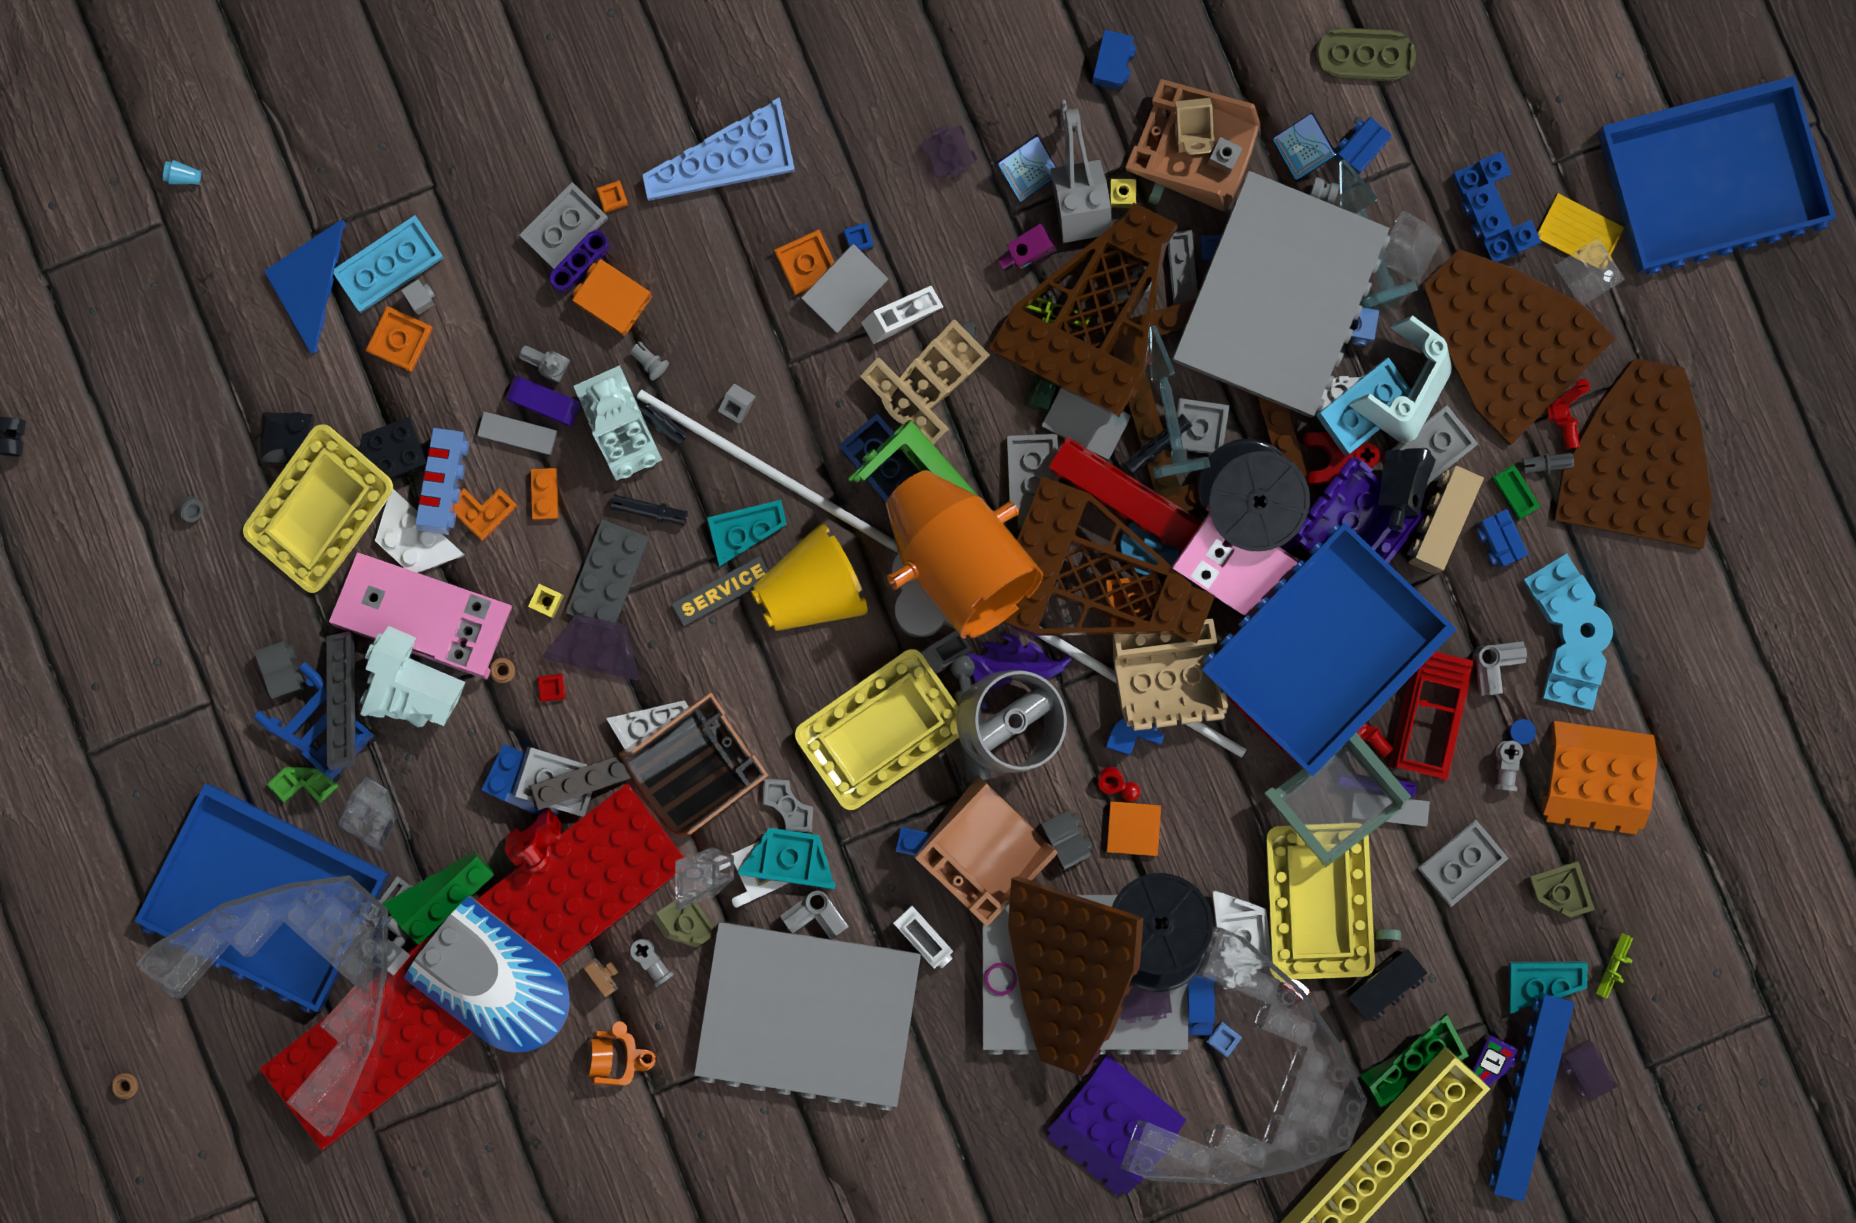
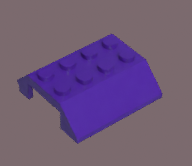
(1354, 501)
(1103, 1119)

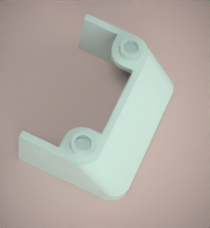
(1408, 414)

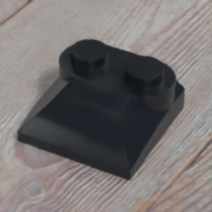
(283, 435)

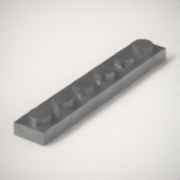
(340, 701)

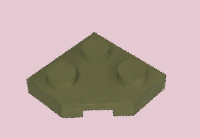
(1563, 890)
(684, 925)

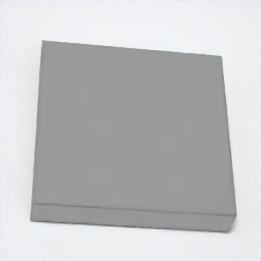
(1208, 424)

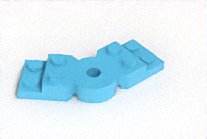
(1578, 663)

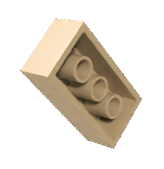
(1445, 520)

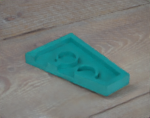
(743, 528)
(1549, 977)

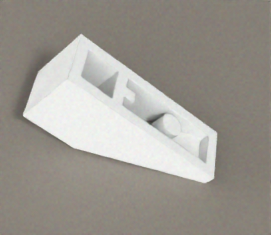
(901, 314)

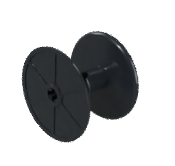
(1253, 495)
(1174, 929)

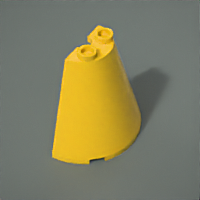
(810, 585)

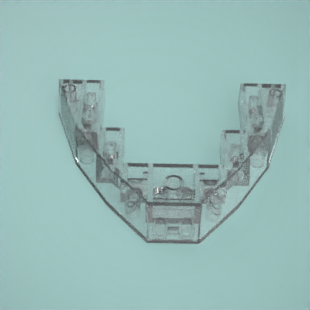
(337, 922)
(1316, 1105)

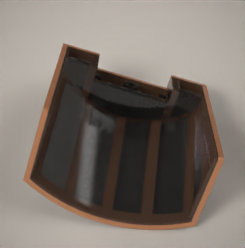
(692, 766)

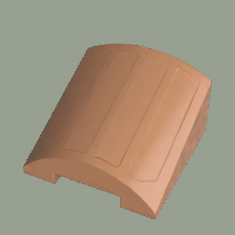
(1158, 154)
(981, 849)

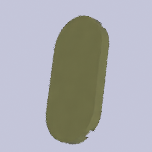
(1365, 54)

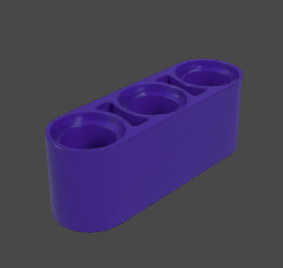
(582, 249)
(543, 401)

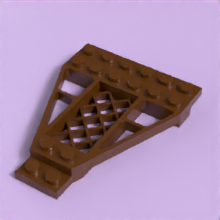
(1064, 358)
(1047, 540)

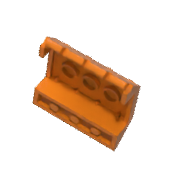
(1600, 777)

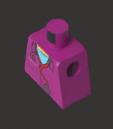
(1038, 245)

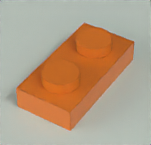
(544, 494)

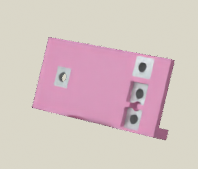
(1233, 574)
(424, 609)

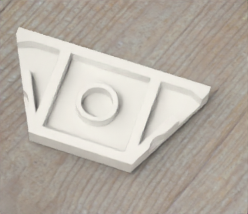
(408, 545)
(1244, 920)

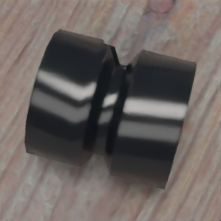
(11, 445)

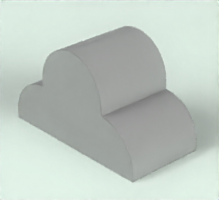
(915, 610)

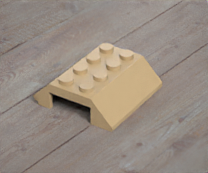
(1164, 679)

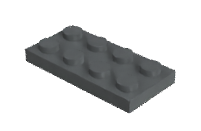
(608, 572)

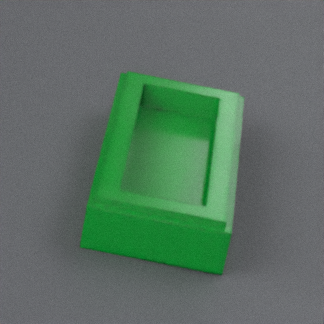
(1515, 492)

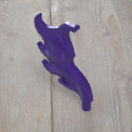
(1014, 657)

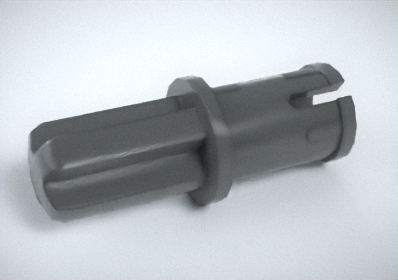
(1548, 462)

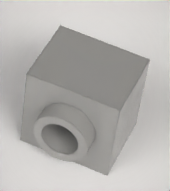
(1223, 162)
(419, 296)
(736, 403)

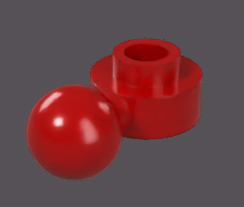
(1129, 791)

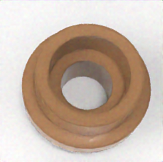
(495, 670)
(117, 1086)

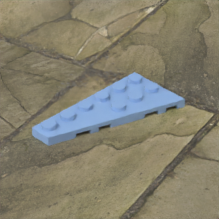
(736, 154)

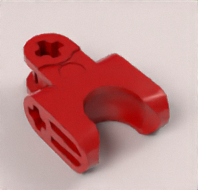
(1336, 457)
(534, 843)

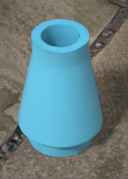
(179, 173)

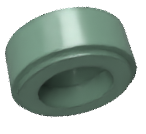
(1156, 194)
(1388, 935)

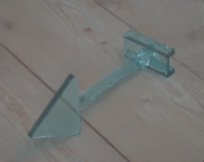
(1355, 198)
(1160, 370)

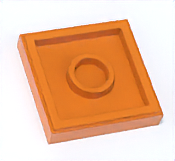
(804, 261)
(399, 339)
(1133, 828)

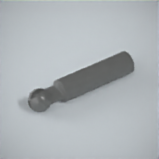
(963, 669)

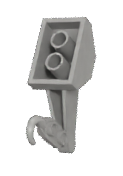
(1079, 188)

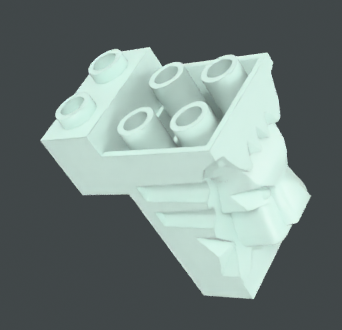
(617, 423)
(404, 686)

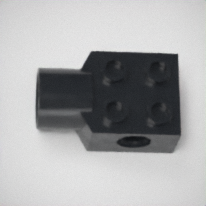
(395, 449)

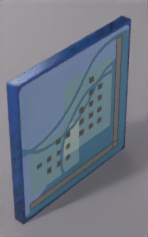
(1304, 146)
(1027, 168)

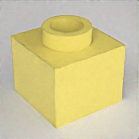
(1122, 201)
(540, 594)

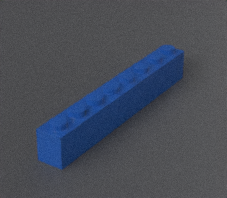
(1531, 1096)

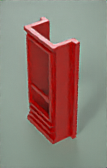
(1438, 669)

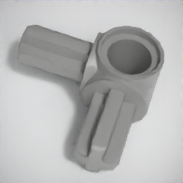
(550, 364)

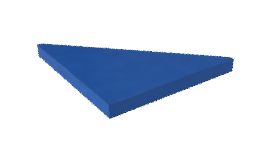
(306, 282)

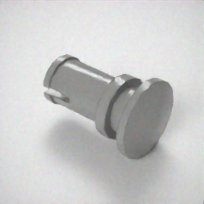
(649, 361)

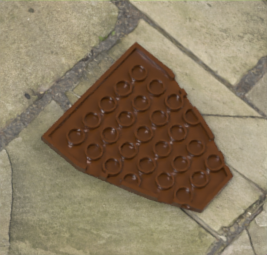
(1510, 338)
(1641, 461)
(1071, 969)

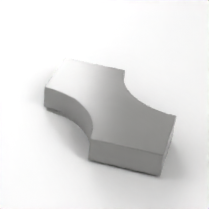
(779, 795)

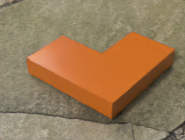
(486, 517)

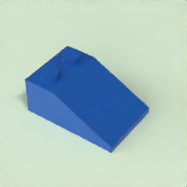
(504, 777)

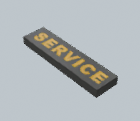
(720, 591)

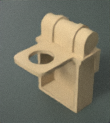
(1194, 126)

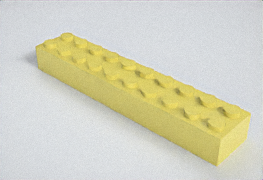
(1393, 1144)

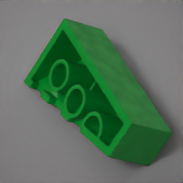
(432, 901)
(1394, 1075)

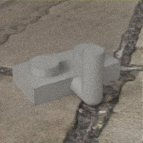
(395, 954)

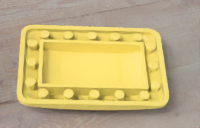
(318, 508)
(880, 729)
(1319, 913)

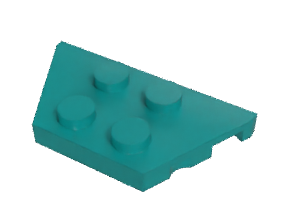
(790, 859)

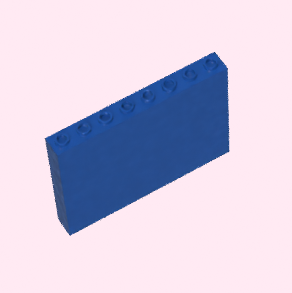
(1716, 175)
(1328, 648)
(241, 850)

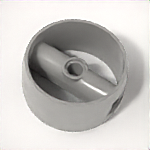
(1039, 702)

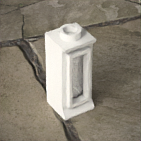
(924, 938)

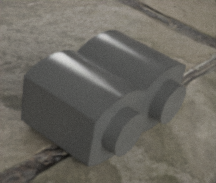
(280, 670)
(1066, 839)

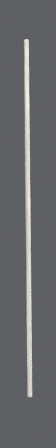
(888, 541)

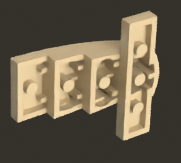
(927, 379)

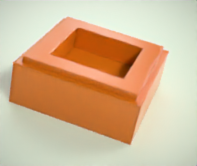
(612, 196)

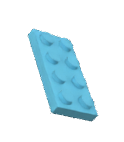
(387, 264)
(1348, 426)

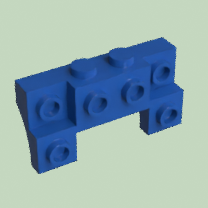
(1487, 210)

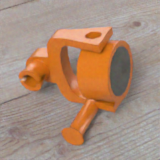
(600, 1053)

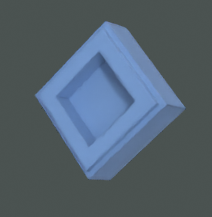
(1224, 1039)

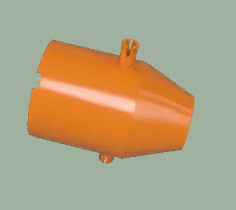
(959, 552)

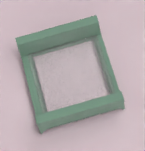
(1340, 801)

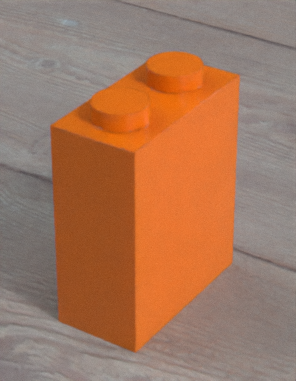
(611, 297)

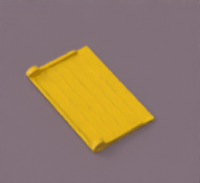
(1573, 226)

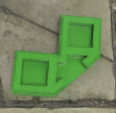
(292, 779)

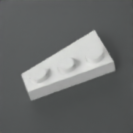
(636, 725)

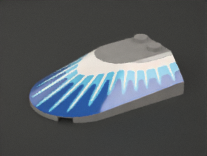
(492, 980)

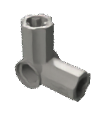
(1501, 655)
(803, 913)

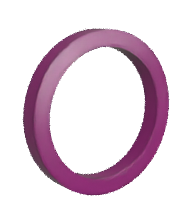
(1000, 992)

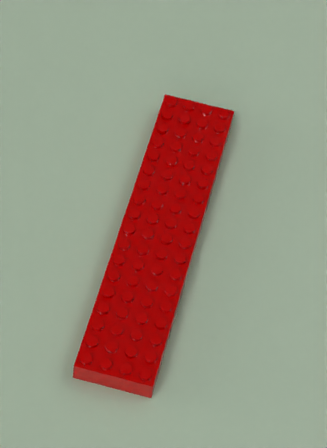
(588, 884)

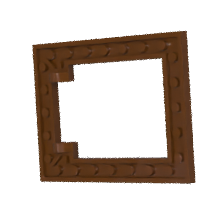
(1147, 420)

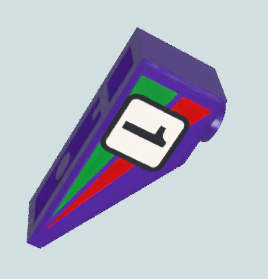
(1493, 1059)

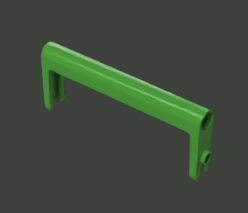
(917, 449)

